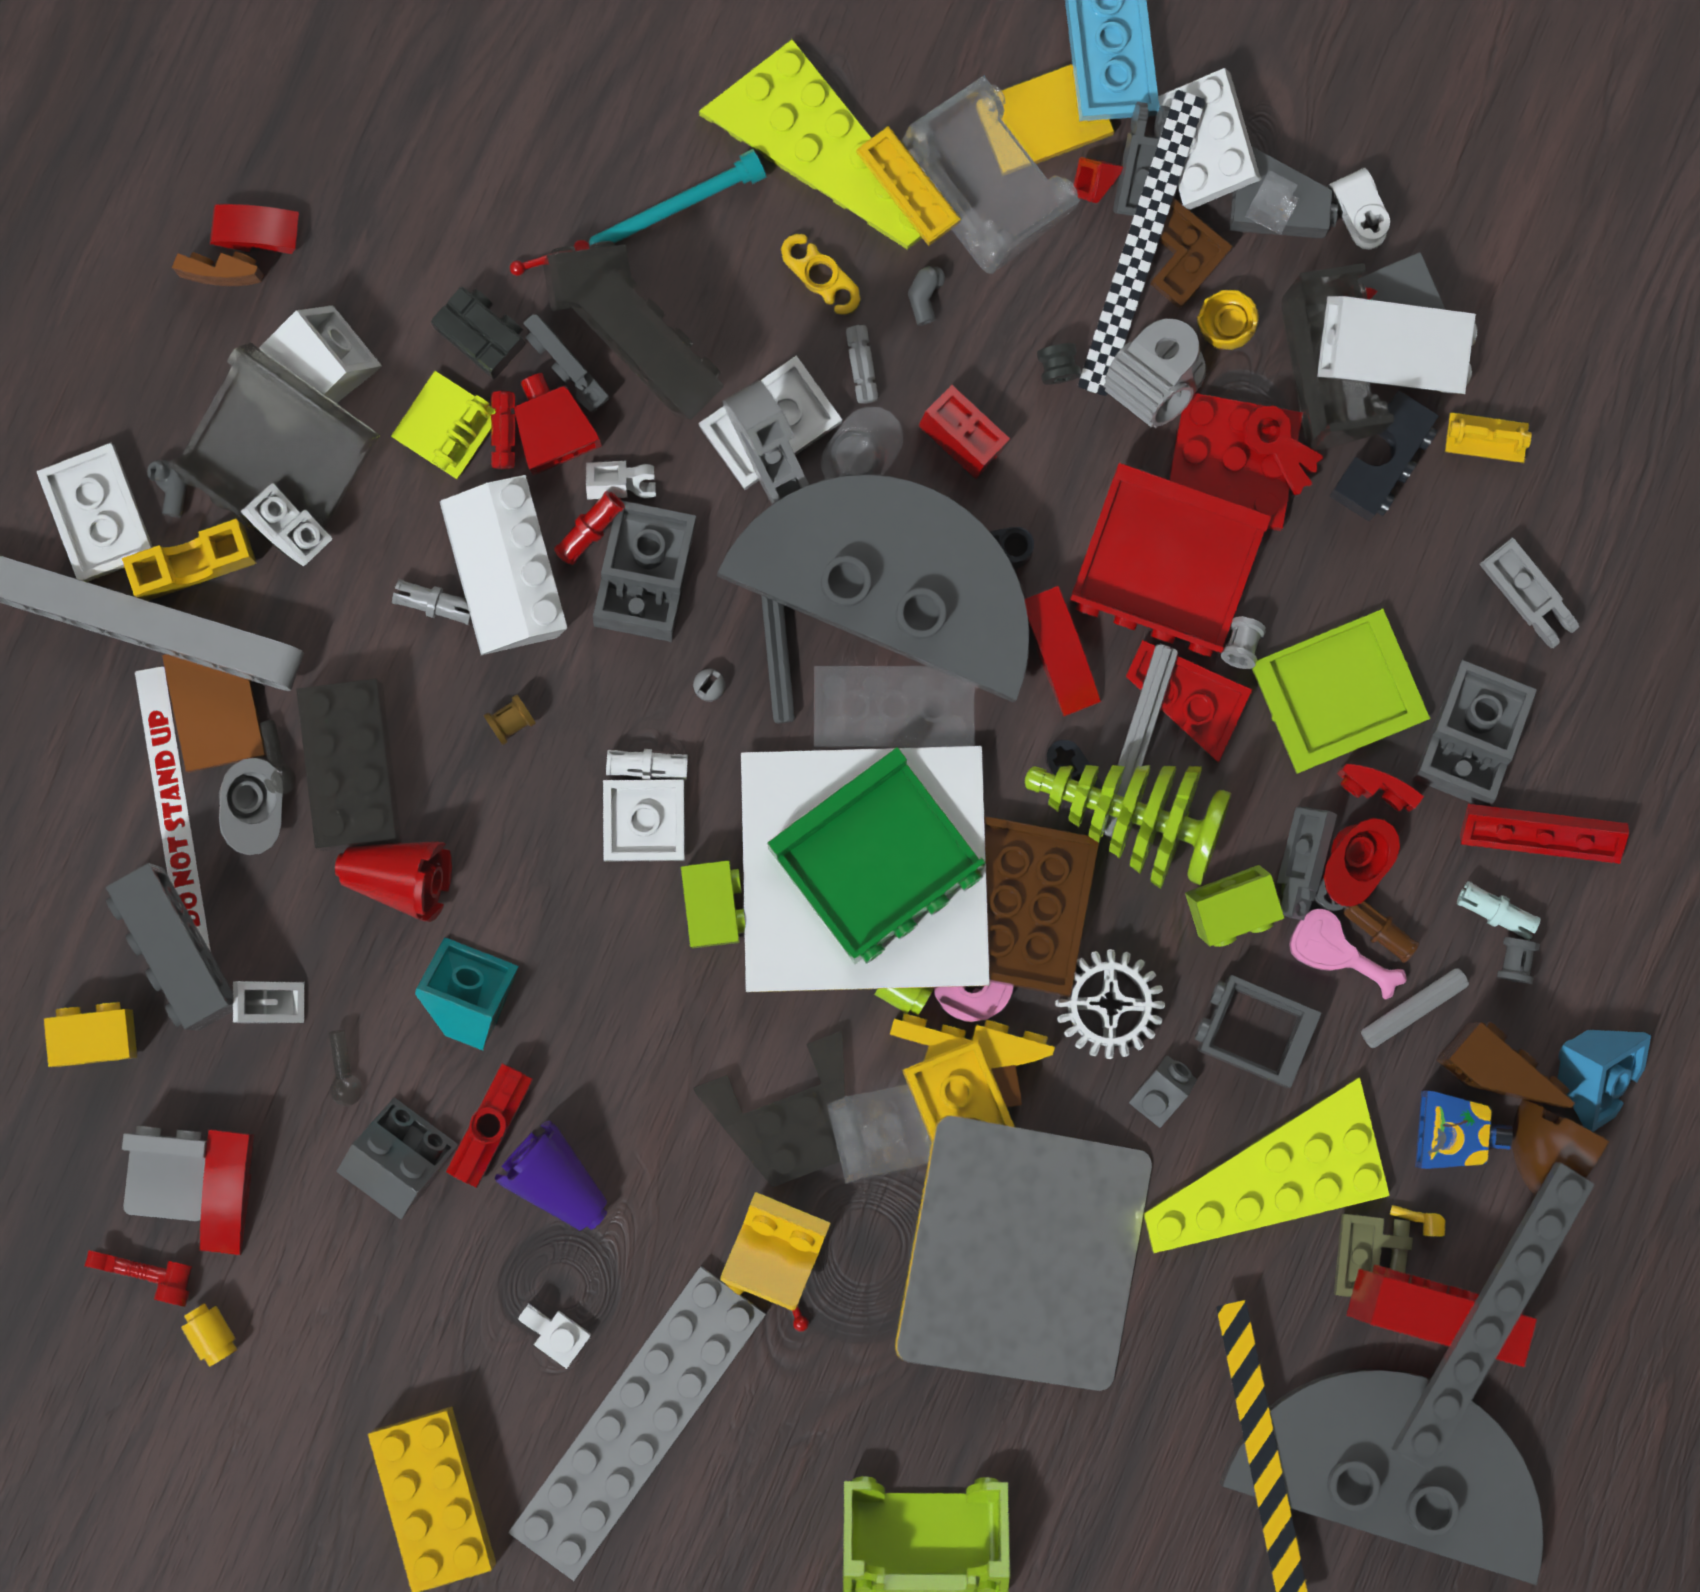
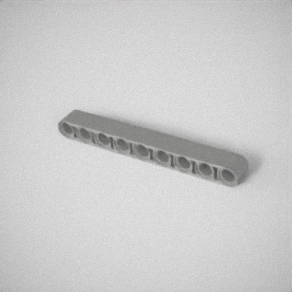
(148, 624)

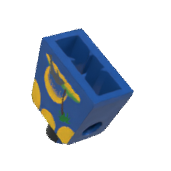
(1456, 1132)

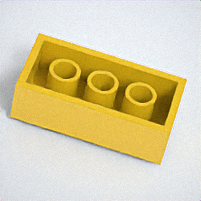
(432, 1500)

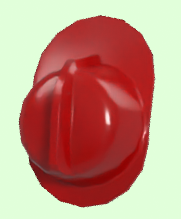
(1360, 860)

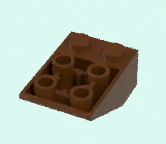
(1489, 1064)

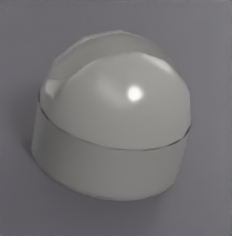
(715, 691)

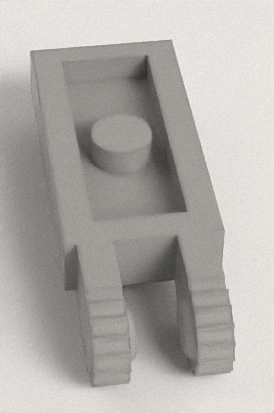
(1528, 590)

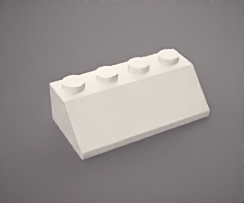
(503, 565)

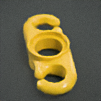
(839, 278)

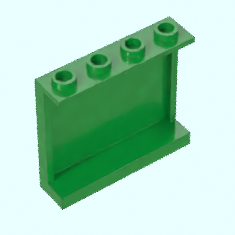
(876, 857)

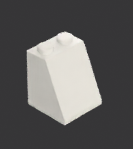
(322, 351)

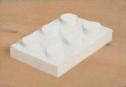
(1221, 149)
(803, 406)
(94, 511)

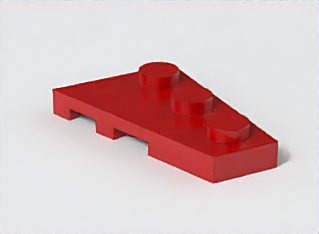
(1196, 700)

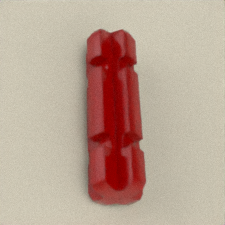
(503, 429)

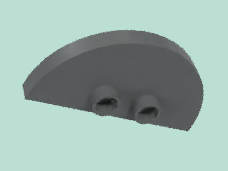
(894, 571)
(1341, 1467)

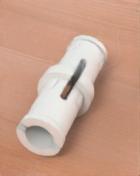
(647, 764)

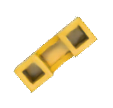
(170, 569)

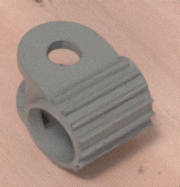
(1158, 372)

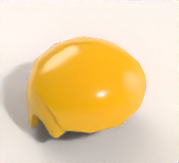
(1228, 319)

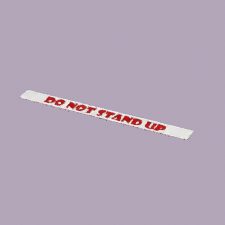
(170, 792)

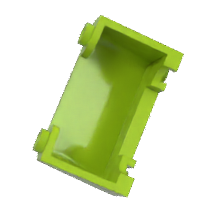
(926, 1539)

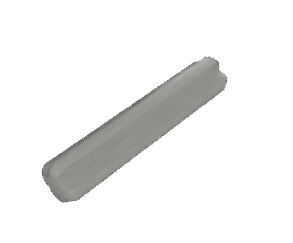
(1415, 1008)

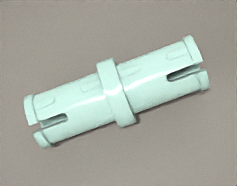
(1498, 911)

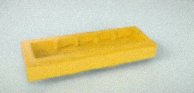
(908, 185)

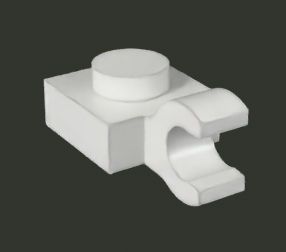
(617, 478)
(558, 1337)

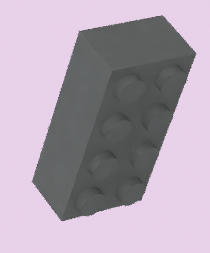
(172, 947)

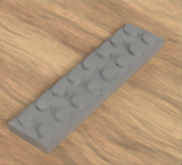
(637, 1423)

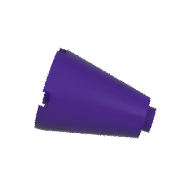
(554, 1179)

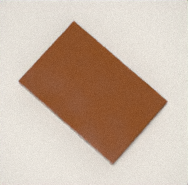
(212, 715)

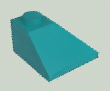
(465, 991)

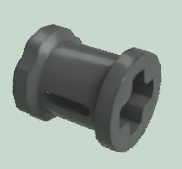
(1518, 960)

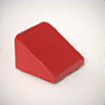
(1095, 178)

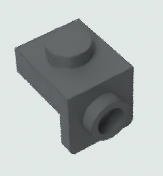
(1164, 1091)

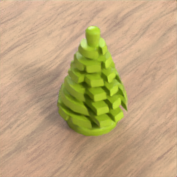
(1130, 811)

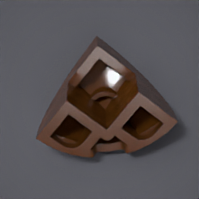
(1546, 1138)

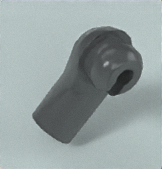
(921, 290)
(172, 486)

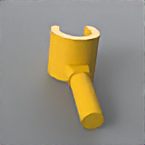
(1432, 1222)

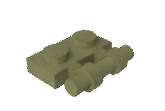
(1361, 1248)

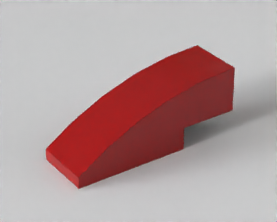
(1061, 651)
(225, 1191)

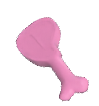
(1322, 945)

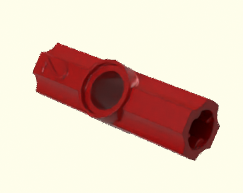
(477, 1149)

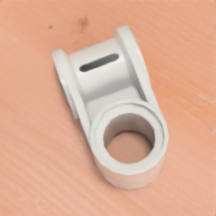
(1358, 203)

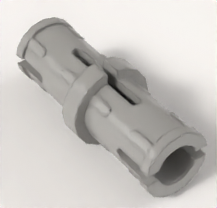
(432, 601)

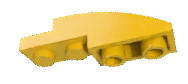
(999, 1047)

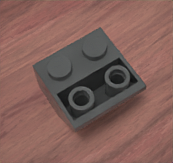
(396, 1158)

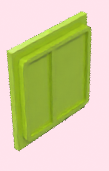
(1340, 691)

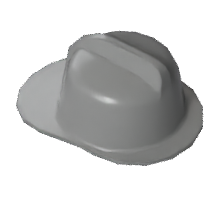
(247, 809)

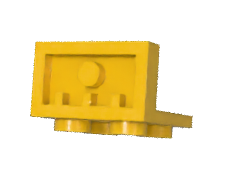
(775, 1251)

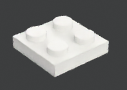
(644, 820)

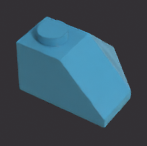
(1599, 1070)

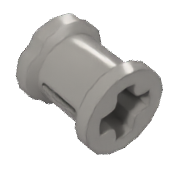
(1243, 642)

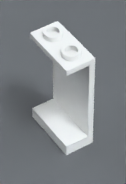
(1397, 344)

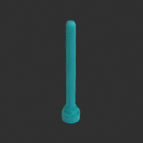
(745, 170)

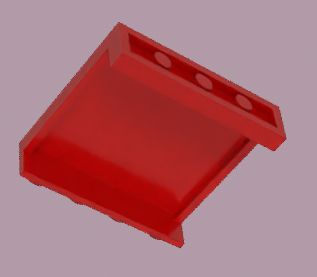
(1169, 559)

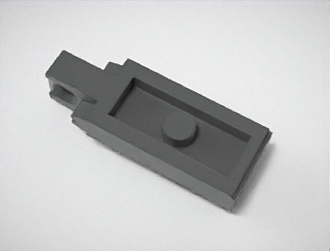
(568, 367)
(1304, 859)

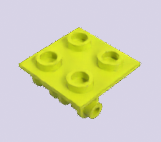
(445, 425)

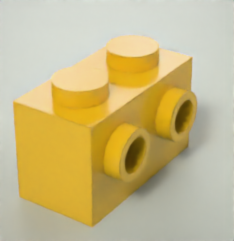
(90, 1037)

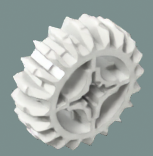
(1109, 1038)

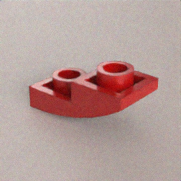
(254, 226)
(1366, 781)

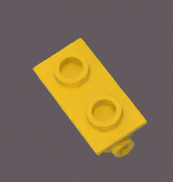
(1487, 437)

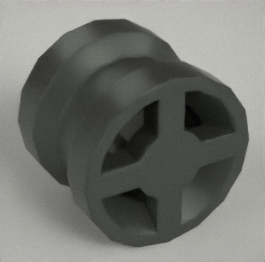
(1059, 363)

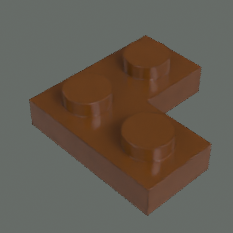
(1195, 256)

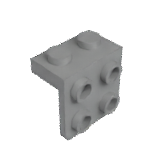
(164, 1174)

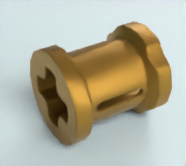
(509, 719)

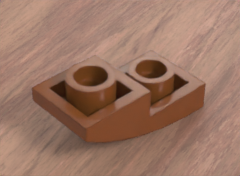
(228, 271)

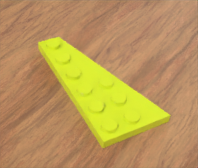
(810, 133)
(1298, 1170)

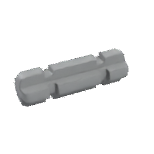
(862, 364)

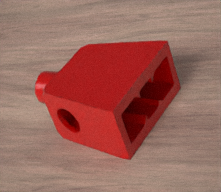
(552, 426)

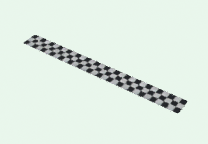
(1142, 239)

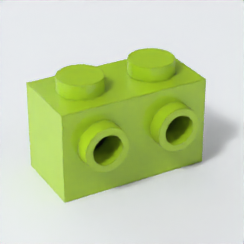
(711, 904)
(1235, 906)

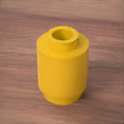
(209, 1334)

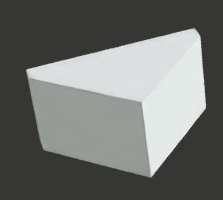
(268, 1002)

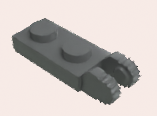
(1137, 158)

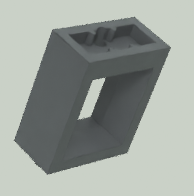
(1295, 1047)

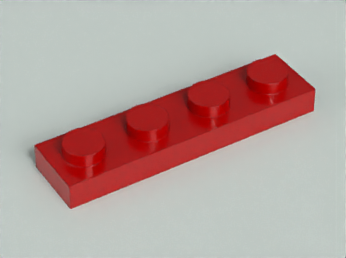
(1544, 833)

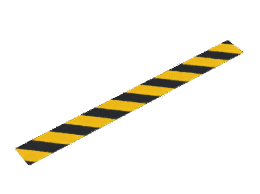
(1261, 1447)

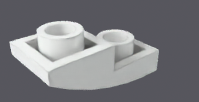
(285, 526)

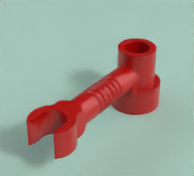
(171, 1281)

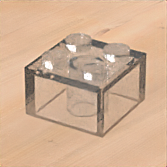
(879, 1133)

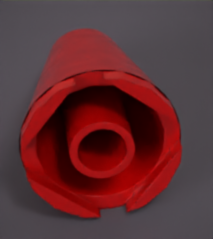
(399, 875)

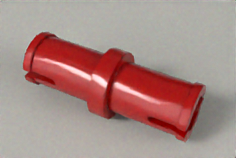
(589, 527)

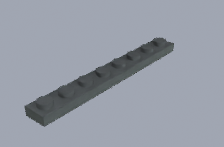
(1493, 1316)

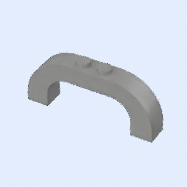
(765, 439)

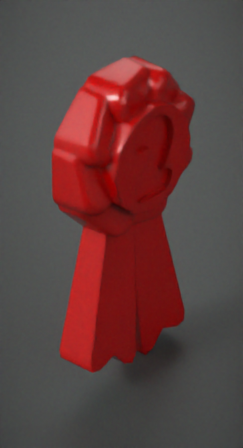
(1269, 432)

